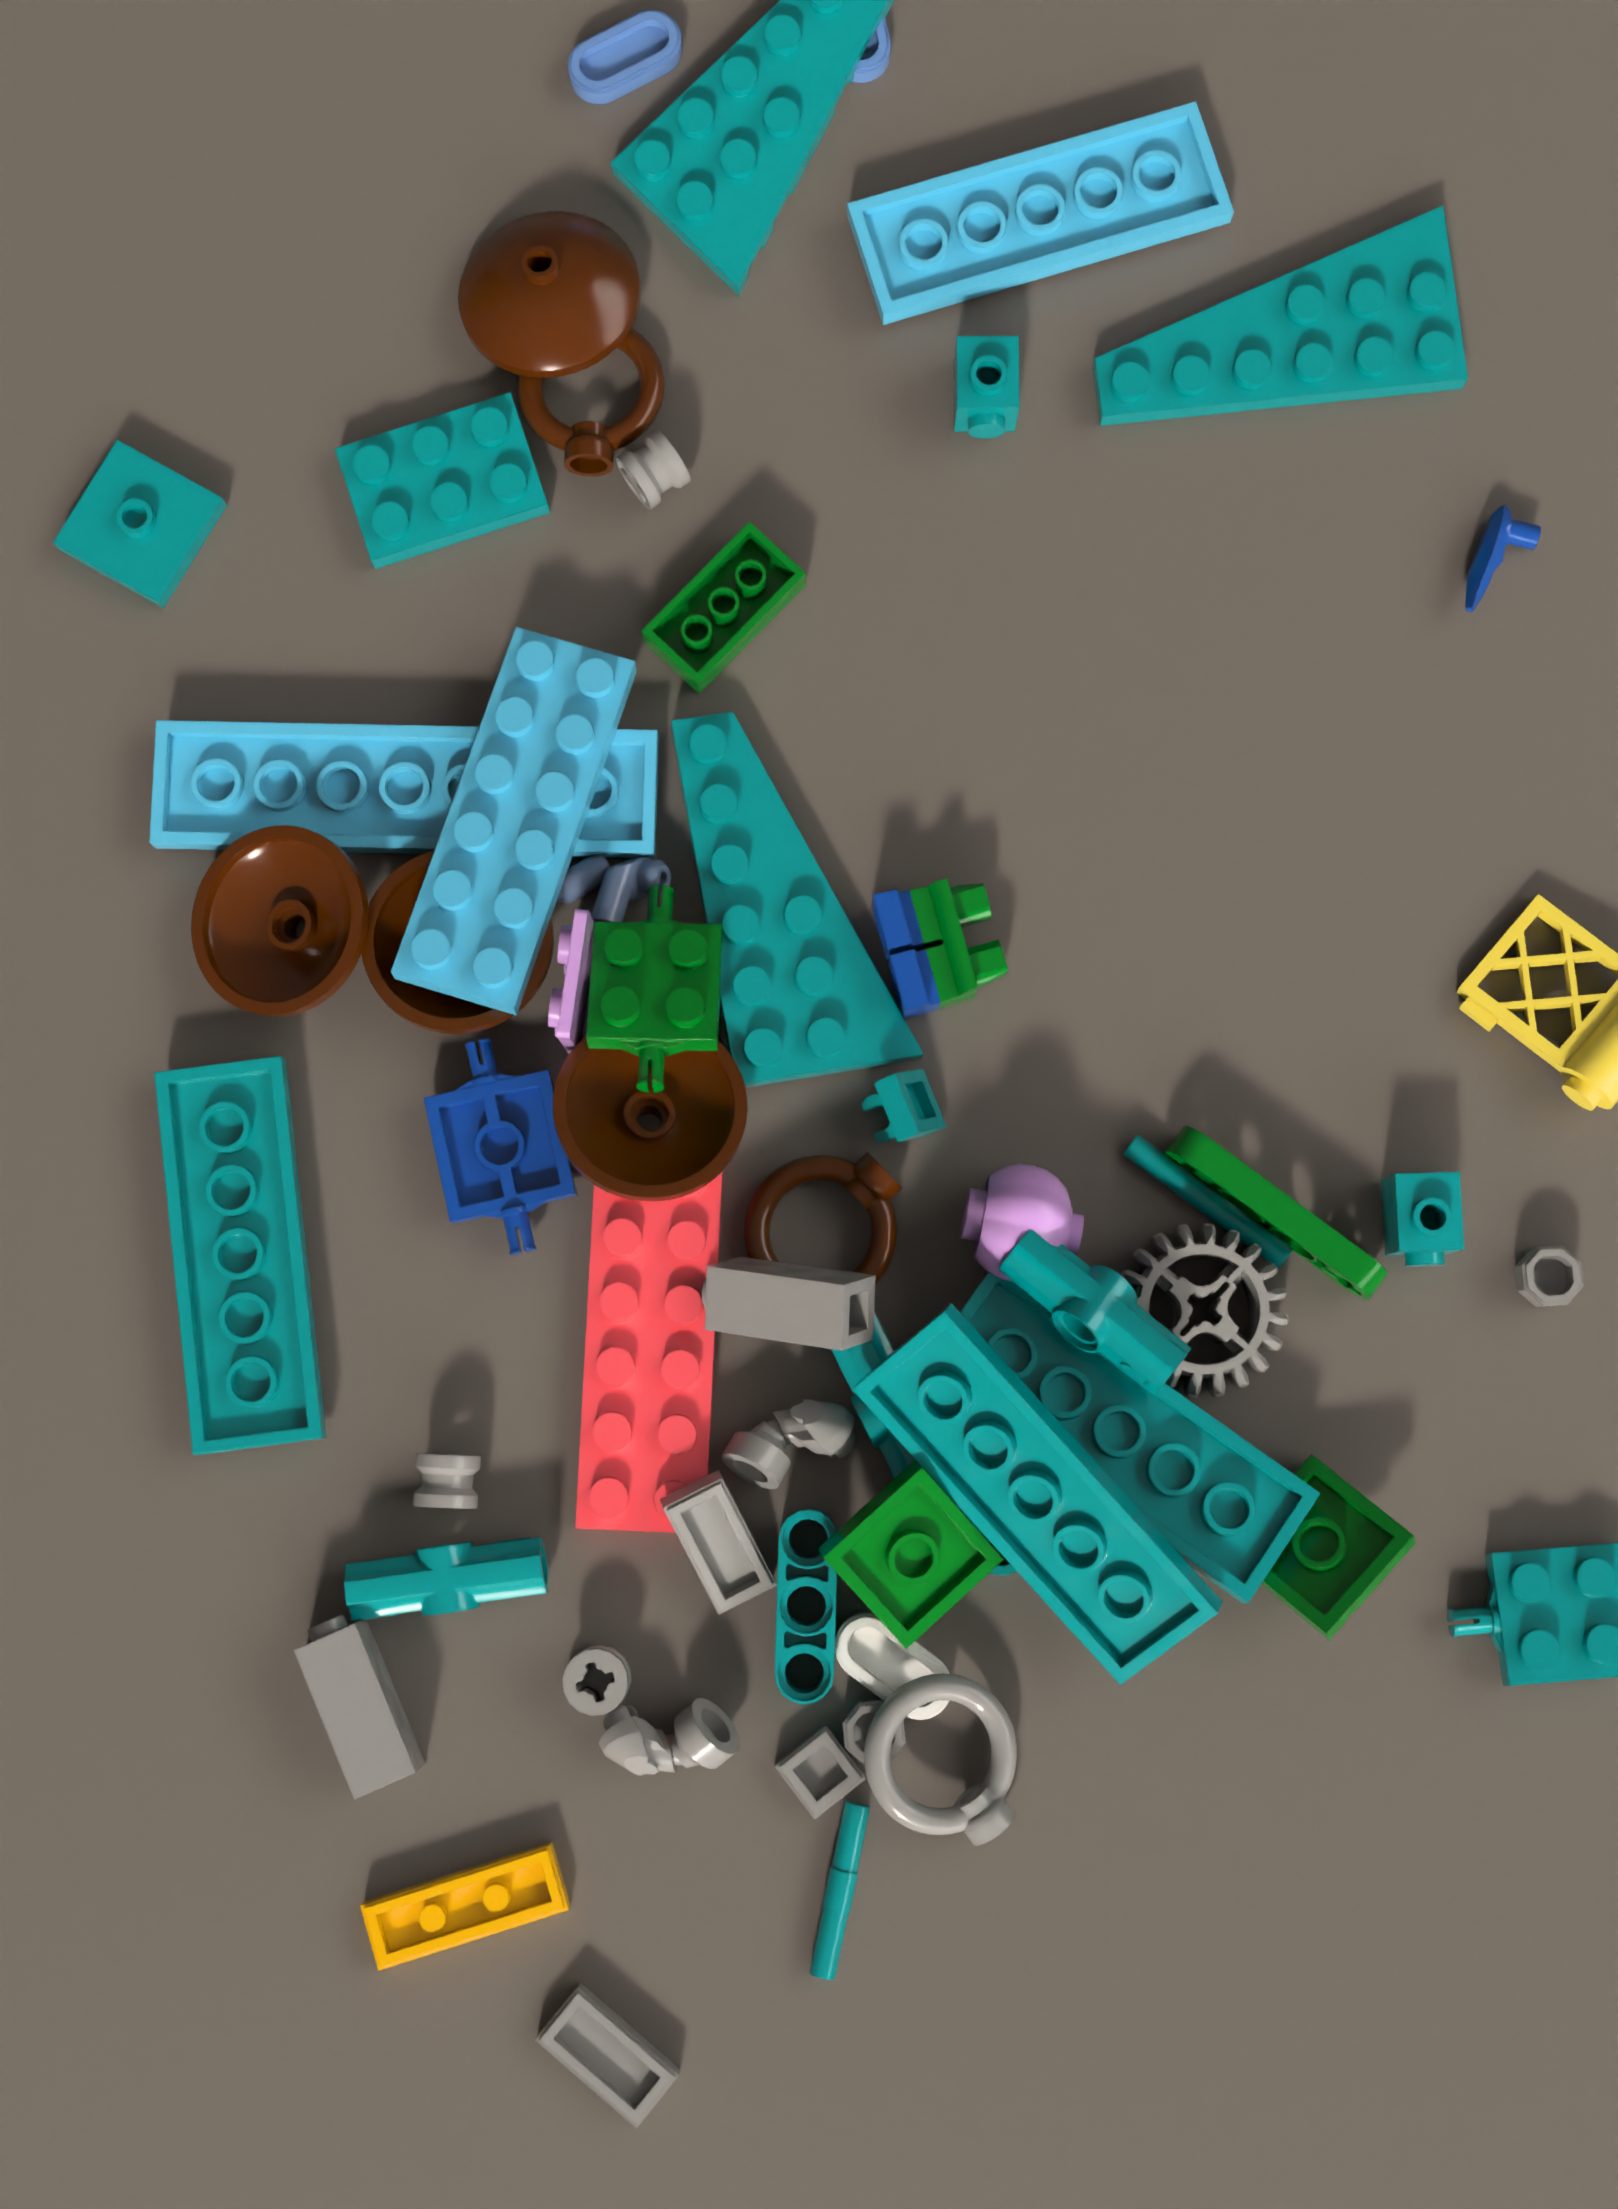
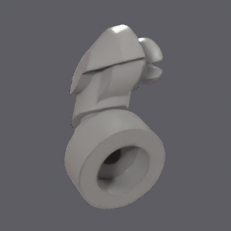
(814, 1424)
(700, 1738)

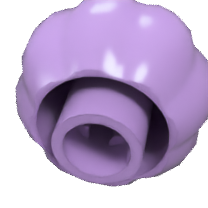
(1010, 1205)

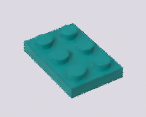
(442, 480)

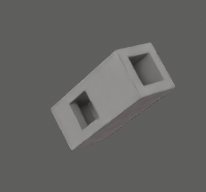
(789, 1303)
(358, 1705)

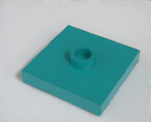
(140, 524)

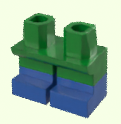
(927, 945)

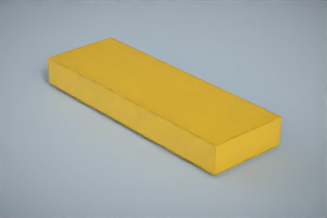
(465, 1906)

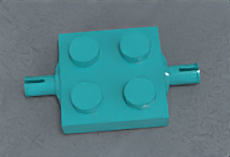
(1550, 1613)

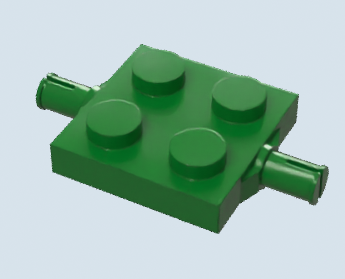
(655, 987)

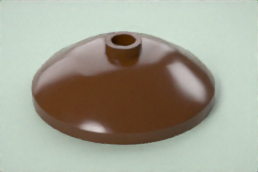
(555, 317)
(250, 916)
(425, 1008)
(698, 1112)

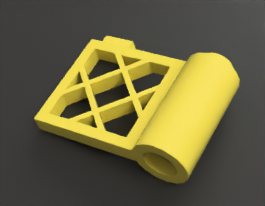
(1591, 1052)

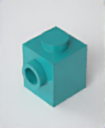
(986, 385)
(1422, 1216)

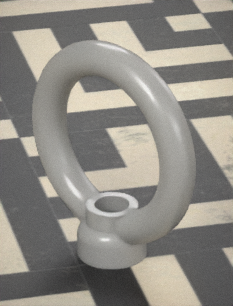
(982, 1808)

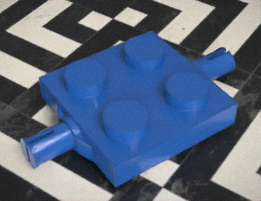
(499, 1147)

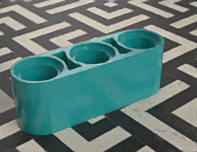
(797, 1636)

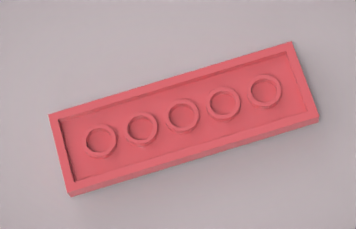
(646, 1357)

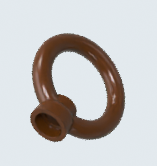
(589, 444)
(864, 1179)

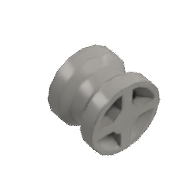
(653, 469)
(447, 1481)
(605, 1665)

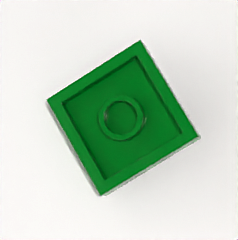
(1336, 1552)
(910, 1554)

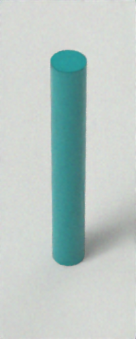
(1206, 1200)

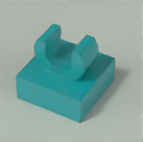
(908, 1106)

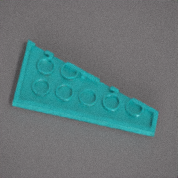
(747, 130)
(1332, 331)
(793, 970)

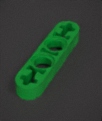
(1277, 1213)

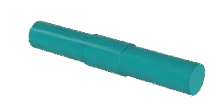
(839, 1890)

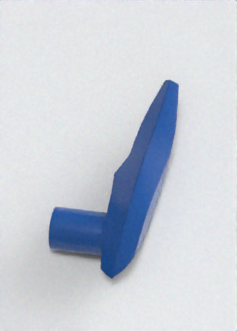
(1490, 550)

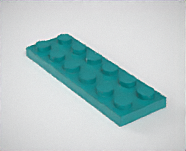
(239, 1255)
(1182, 1468)
(1037, 1495)

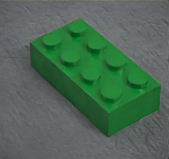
(724, 607)

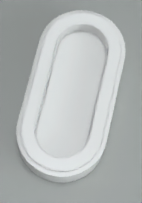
(882, 1663)

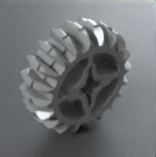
(1222, 1328)

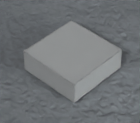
(820, 1771)

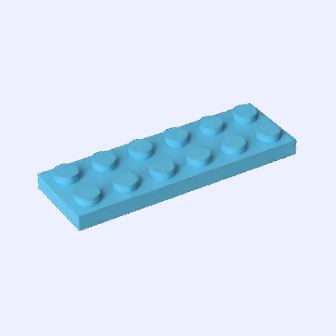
(1039, 213)
(515, 821)

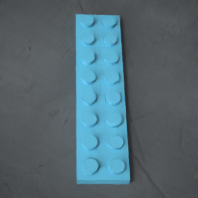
(362, 785)

